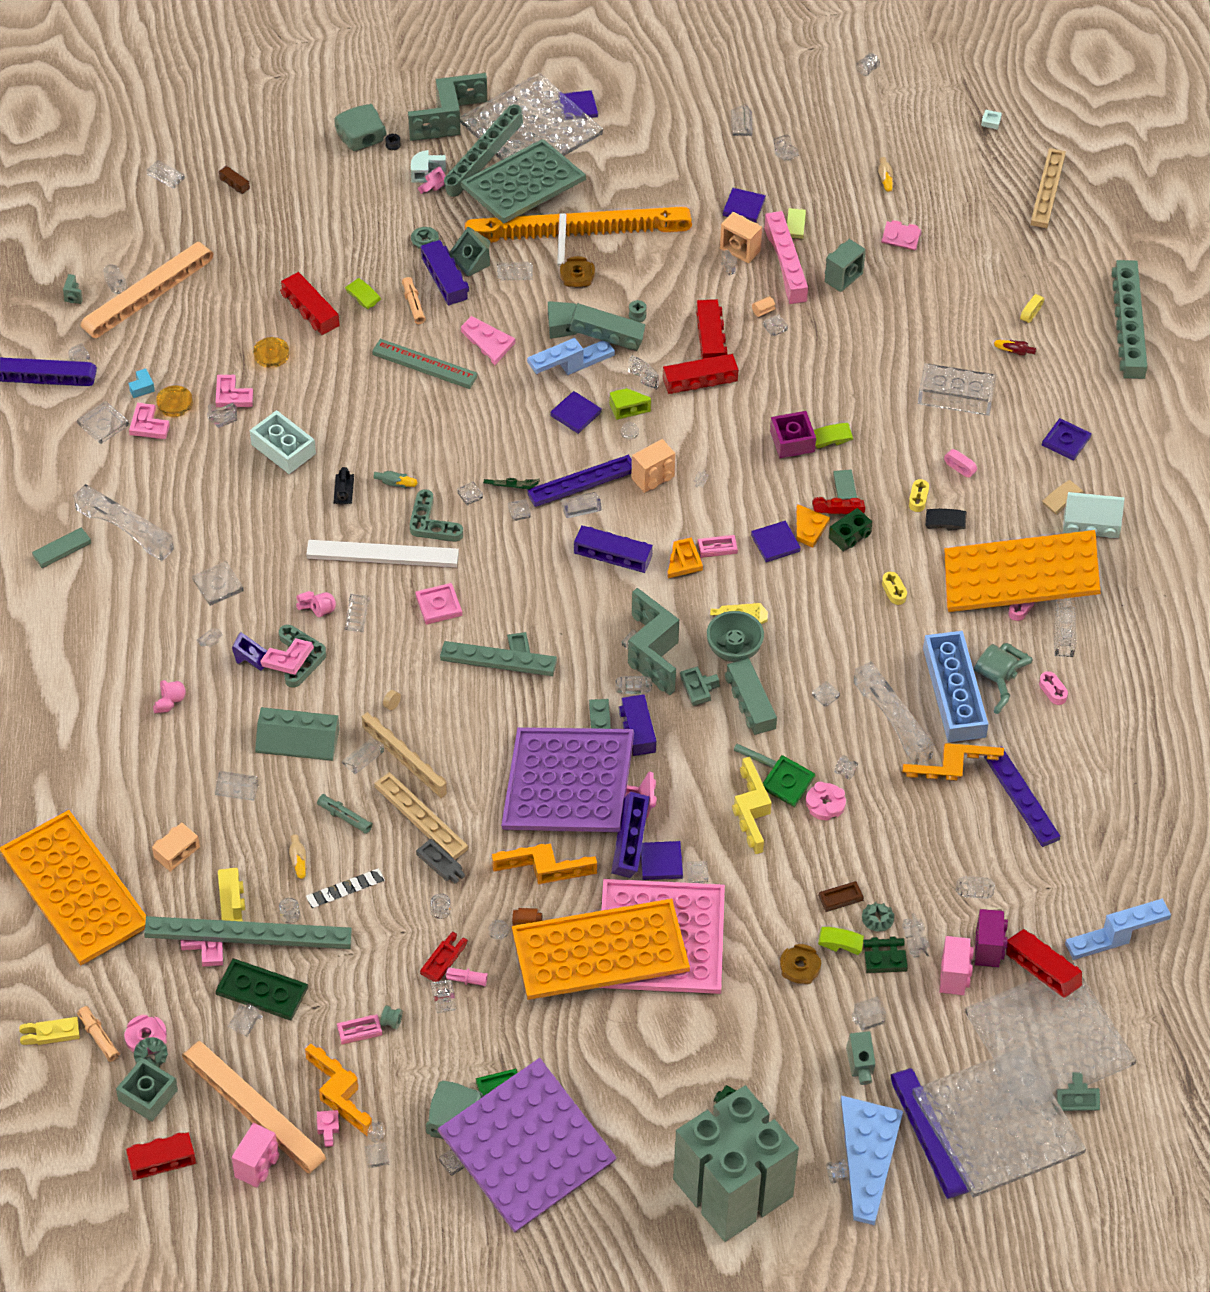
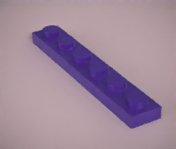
(580, 481)
(1024, 800)

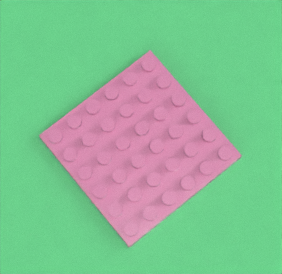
(701, 924)

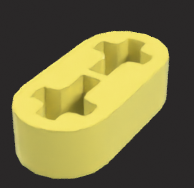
(1032, 308)
(918, 495)
(896, 587)

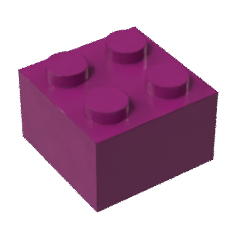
(792, 434)
(990, 938)

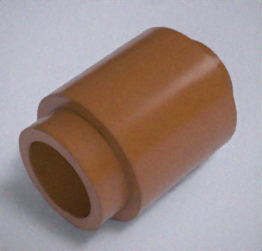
(526, 915)

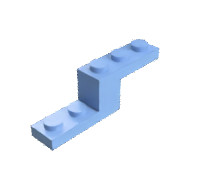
(570, 356)
(1117, 929)

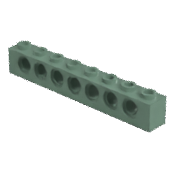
(1130, 319)

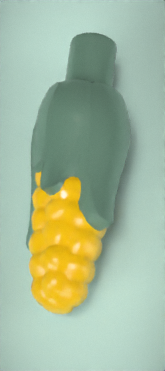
(395, 479)

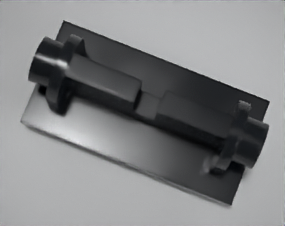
(343, 487)

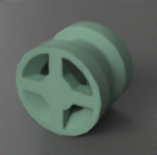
(637, 311)
(391, 1017)

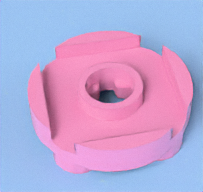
(828, 791)
(146, 1024)

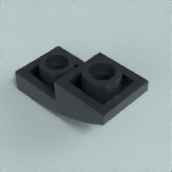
(949, 518)

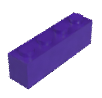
(444, 272)
(613, 549)
(631, 835)

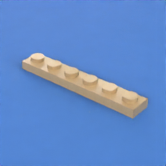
(1048, 188)
(404, 755)
(420, 815)

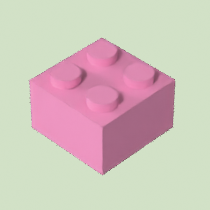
(956, 965)
(255, 1155)

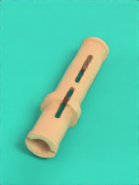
(411, 295)
(94, 1027)

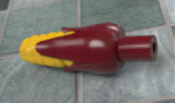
(1018, 347)

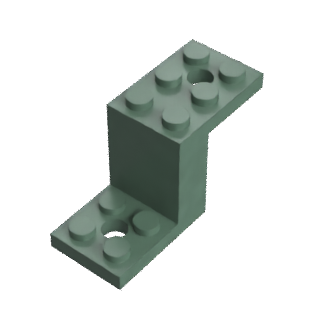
(450, 94)
(653, 641)

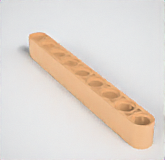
(146, 290)
(253, 1106)

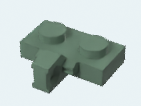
(698, 685)
(1078, 1095)

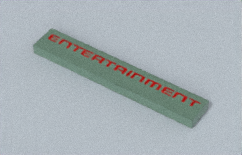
(424, 363)

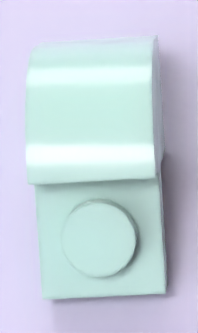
(424, 163)

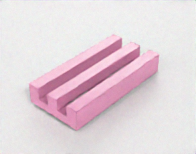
(717, 549)
(360, 1032)

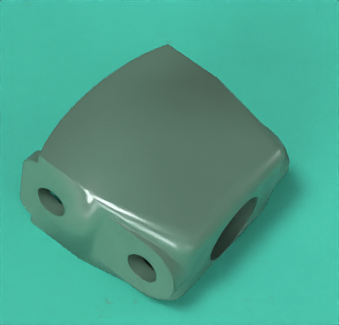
(360, 127)
(447, 1103)

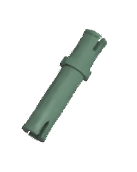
(326, 803)

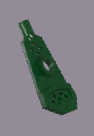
(514, 483)

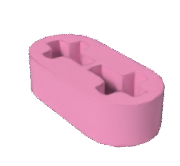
(960, 463)
(1020, 615)
(1055, 687)

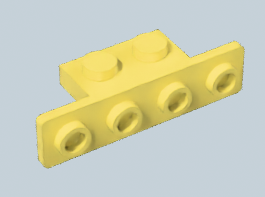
(230, 891)

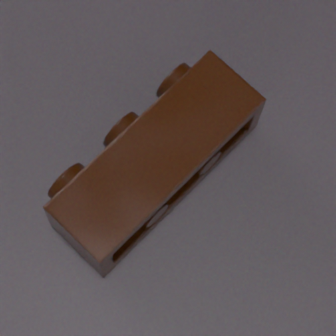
(234, 179)

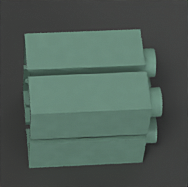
(735, 1163)

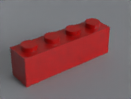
(309, 303)
(710, 328)
(700, 373)
(1044, 963)

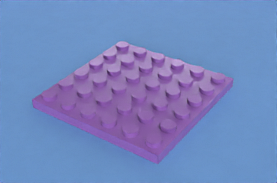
(568, 779)
(527, 1144)

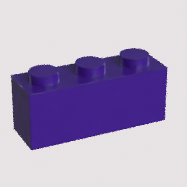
(637, 717)

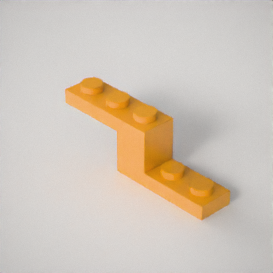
(953, 761)
(544, 863)
(338, 1088)

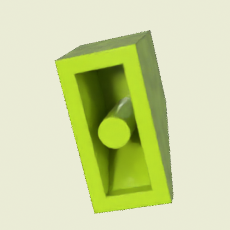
(628, 403)

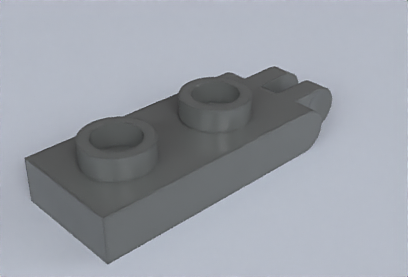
(440, 861)

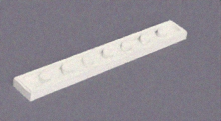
(382, 553)

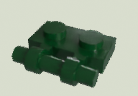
(885, 961)

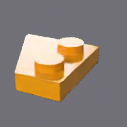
(809, 525)
(684, 558)

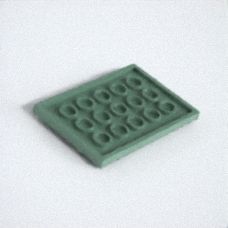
(523, 181)

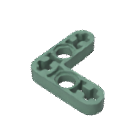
(427, 524)
(314, 659)

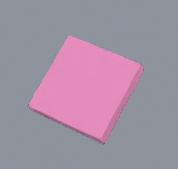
(438, 603)

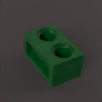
(850, 529)

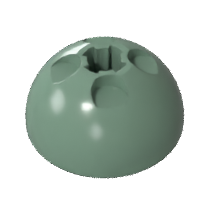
(735, 635)

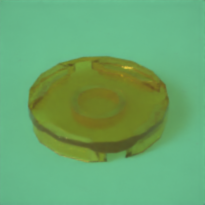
(271, 352)
(174, 400)

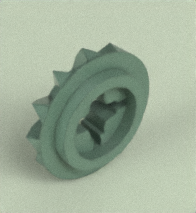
(422, 233)
(871, 921)
(154, 1045)

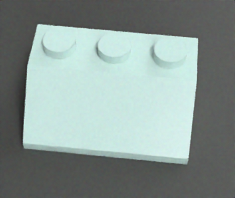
(1093, 512)

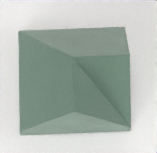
(471, 252)

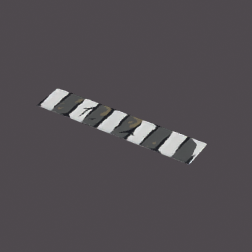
(345, 888)

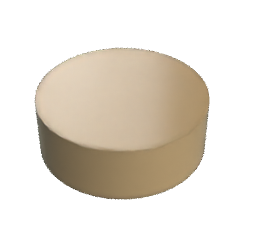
(391, 700)

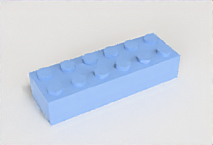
(955, 686)

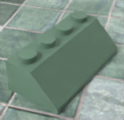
(297, 733)

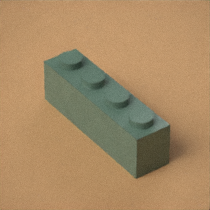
(607, 327)
(751, 696)

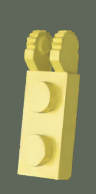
(50, 1031)

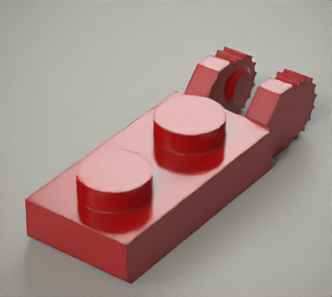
(837, 505)
(443, 958)

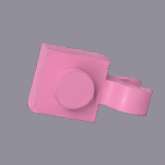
(434, 179)
(328, 1124)

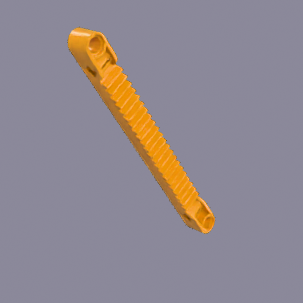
(677, 220)

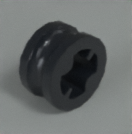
(393, 141)

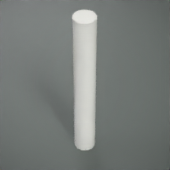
(561, 239)

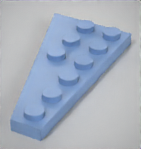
(869, 1149)

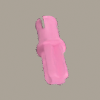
(466, 976)

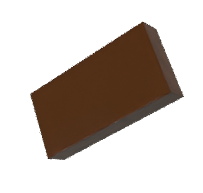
(841, 896)

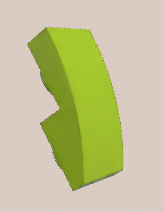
(363, 293)
(831, 434)
(837, 938)

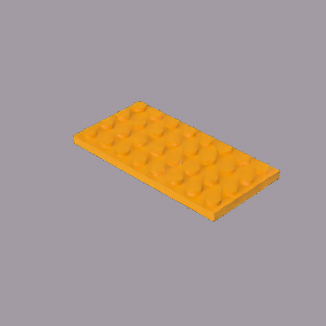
(1022, 571)
(74, 887)
(600, 949)

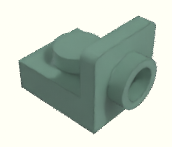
(71, 290)

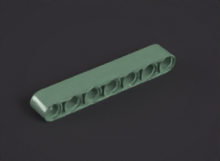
(484, 149)

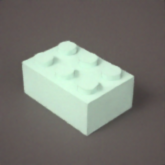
(282, 442)

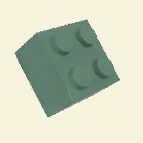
(844, 265)
(147, 1089)

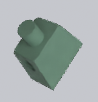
(560, 318)
(861, 1056)

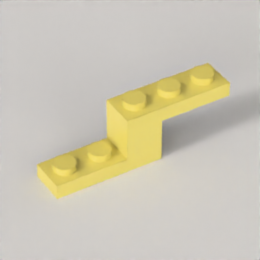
(752, 805)

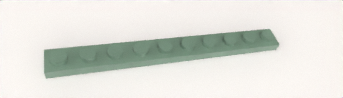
(247, 932)

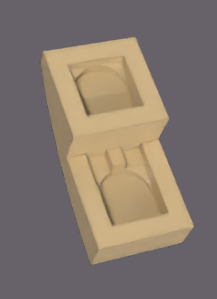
(1057, 499)

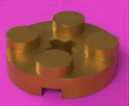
(568, 274)
(798, 974)

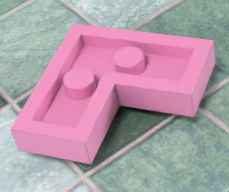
(228, 394)
(145, 425)
(290, 660)
(211, 951)

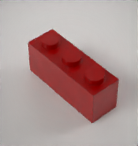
(160, 1155)

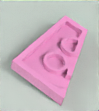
(489, 339)

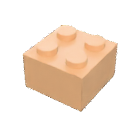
(741, 237)
(653, 465)

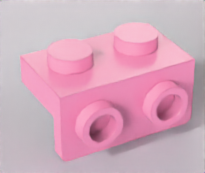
(901, 235)

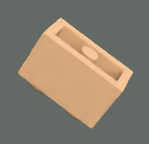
(175, 846)

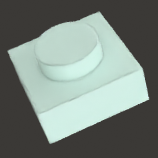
(991, 119)

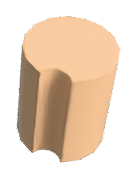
(763, 306)

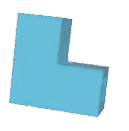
(142, 385)

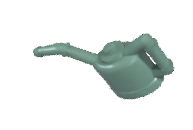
(1001, 666)

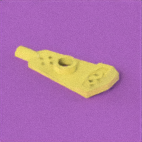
(755, 610)

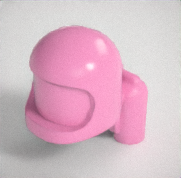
(320, 603)
(171, 693)

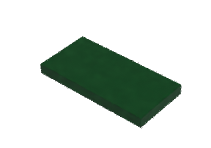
(262, 989)

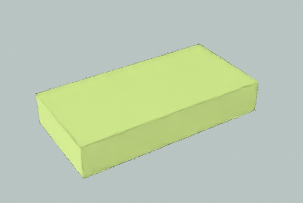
(796, 222)

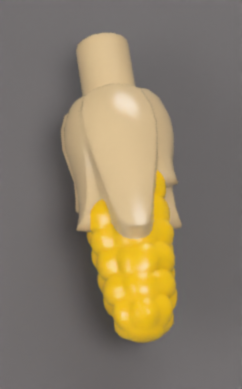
(886, 174)
(298, 856)

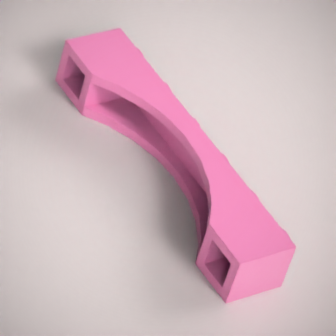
(793, 276)

